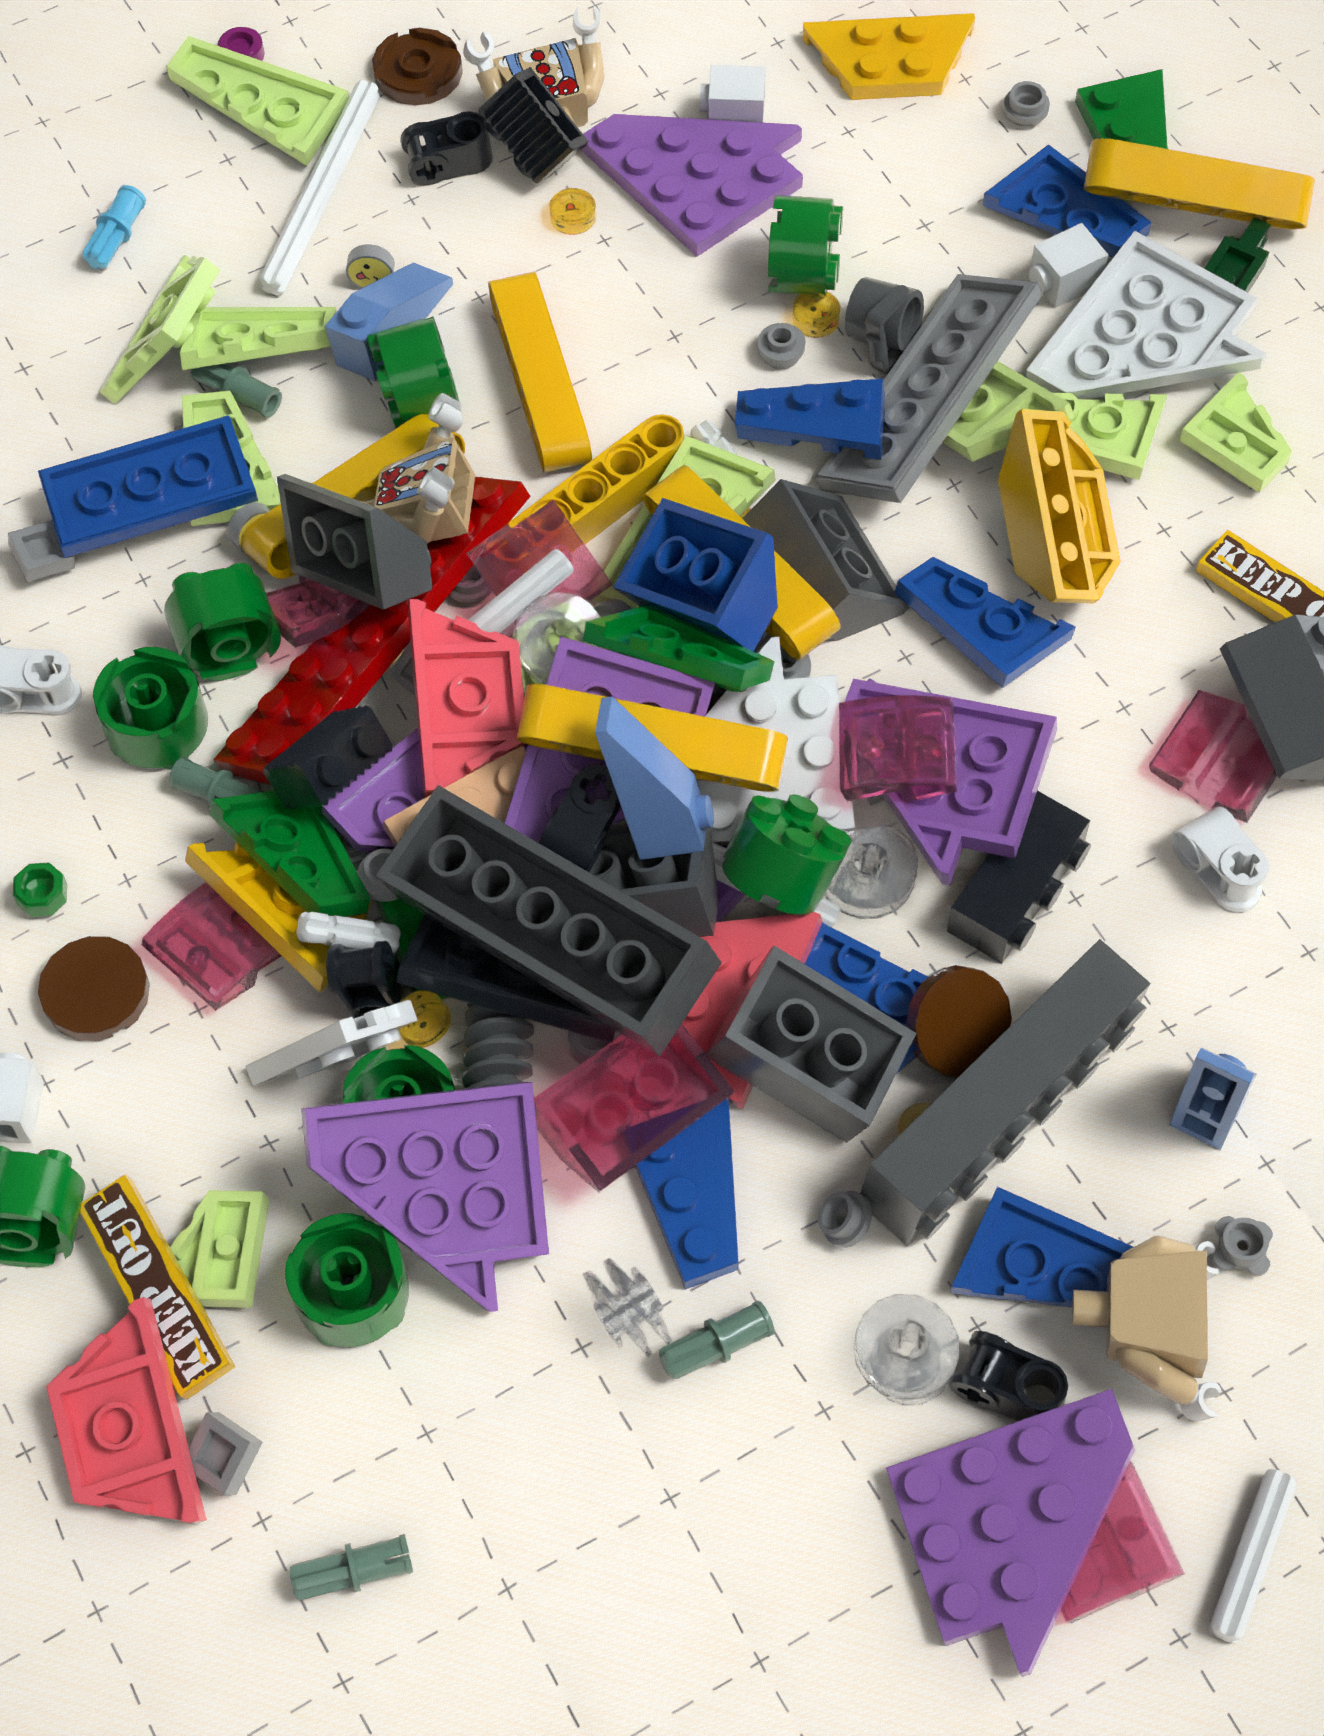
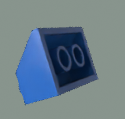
(704, 572)

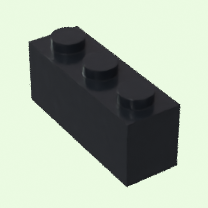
(1007, 892)

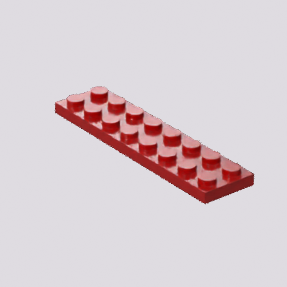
(349, 661)

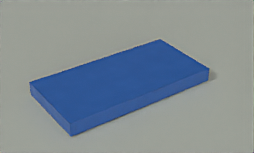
(147, 486)

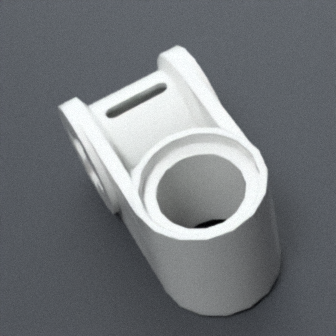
(28, 678)
(1222, 857)

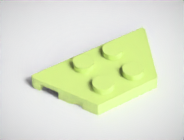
(164, 324)
(991, 412)

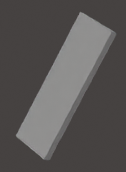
(934, 384)

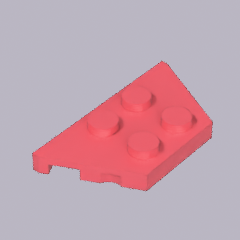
(464, 695)
(741, 949)
(125, 1425)

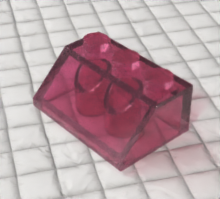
(627, 1105)

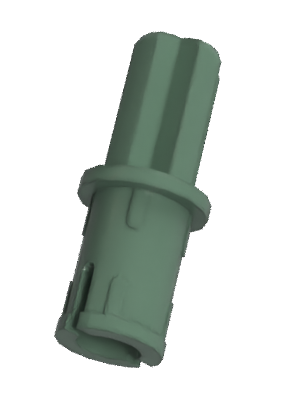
(243, 387)
(206, 782)
(716, 1340)
(350, 1568)

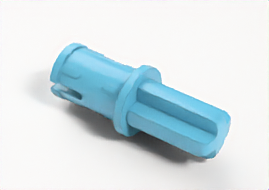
(114, 227)

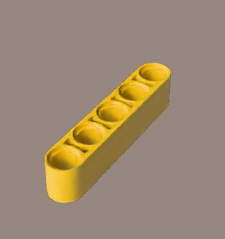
(1198, 183)
(540, 372)
(640, 454)
(355, 478)
(802, 614)
(707, 746)

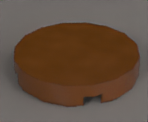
(417, 66)
(93, 988)
(957, 1018)

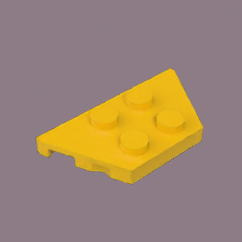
(891, 54)
(263, 906)

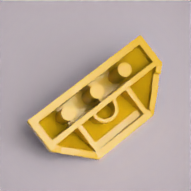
(1057, 510)

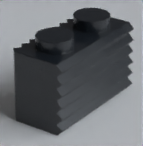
(532, 126)
(328, 758)

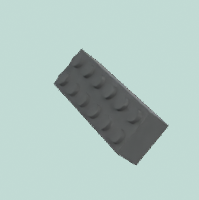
(550, 920)
(1004, 1094)

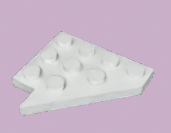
(1148, 326)
(809, 716)

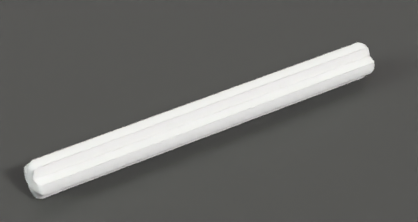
(319, 188)

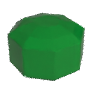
(40, 889)

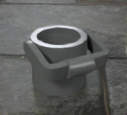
(884, 318)

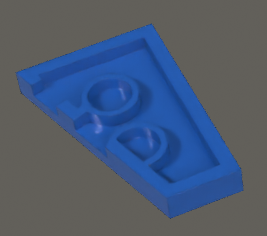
(1052, 197)
(826, 413)
(987, 629)
(865, 975)
(695, 1198)
(1034, 1254)

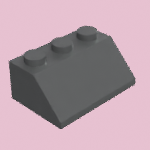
(351, 545)
(830, 552)
(1283, 690)
(674, 885)
(811, 1045)

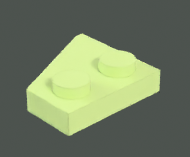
(1238, 436)
(224, 1247)

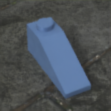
(386, 303)
(652, 786)
(1212, 1097)

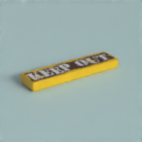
(1259, 580)
(150, 1270)

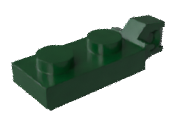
(1242, 259)

